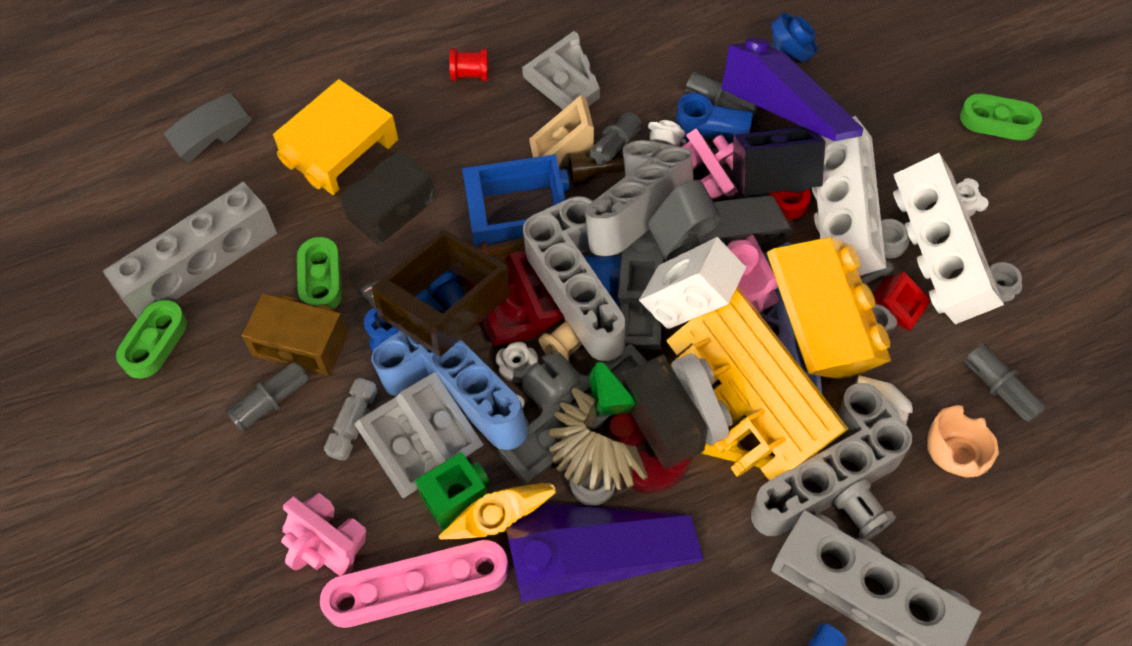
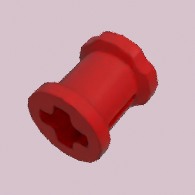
(468, 64)

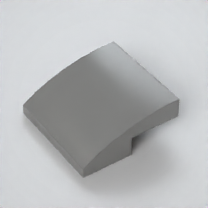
(417, 432)

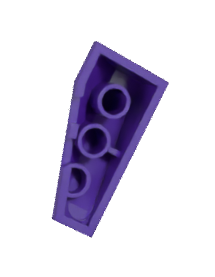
(782, 87)
(587, 546)

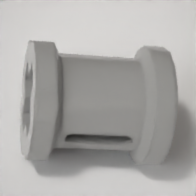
(864, 509)

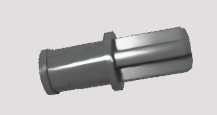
(713, 91)
(615, 137)
(1004, 382)
(267, 396)

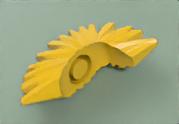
(498, 511)

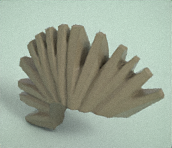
(588, 451)

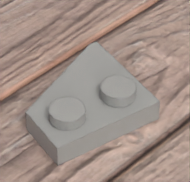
(563, 73)

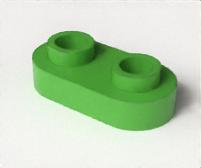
(1000, 116)
(319, 278)
(150, 340)

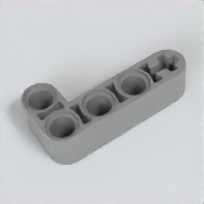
(625, 209)
(554, 244)
(825, 468)

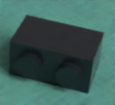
(778, 161)

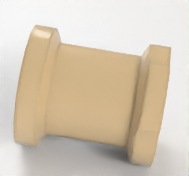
(561, 340)

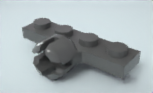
(548, 387)

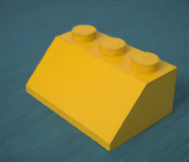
(830, 308)

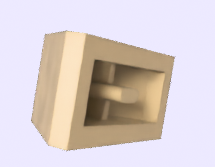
(566, 133)

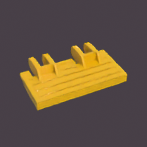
(763, 384)

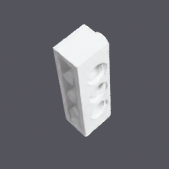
(850, 199)
(975, 287)

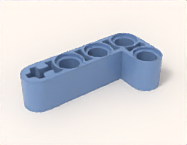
(466, 377)

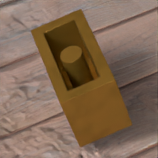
(295, 332)

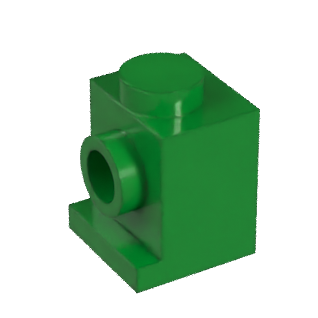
(446, 478)

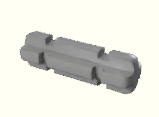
(355, 407)

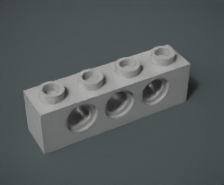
(192, 250)
(845, 590)

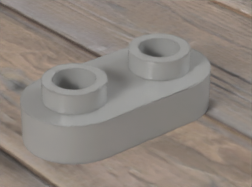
(697, 379)

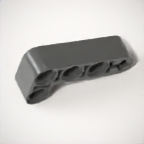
(692, 218)

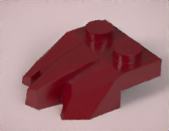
(526, 310)

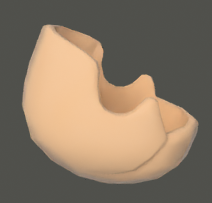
(961, 443)

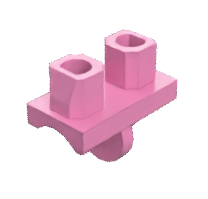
(718, 181)
(758, 278)
(316, 541)

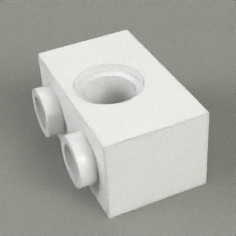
(693, 283)

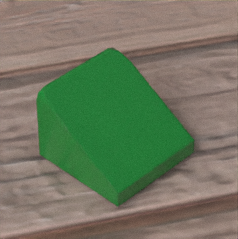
(608, 392)

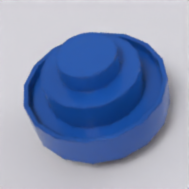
(794, 37)

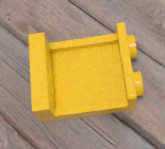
(333, 134)

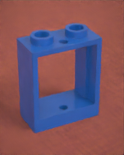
(509, 178)

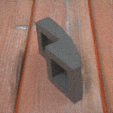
(198, 129)

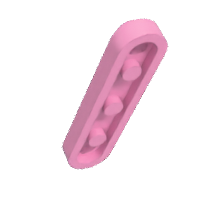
(414, 583)

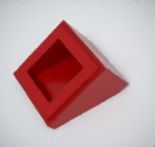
(902, 299)

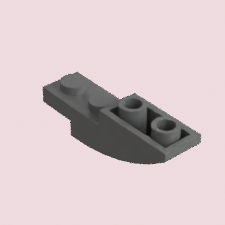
(636, 270)

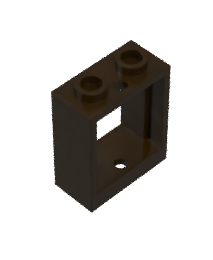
(438, 332)

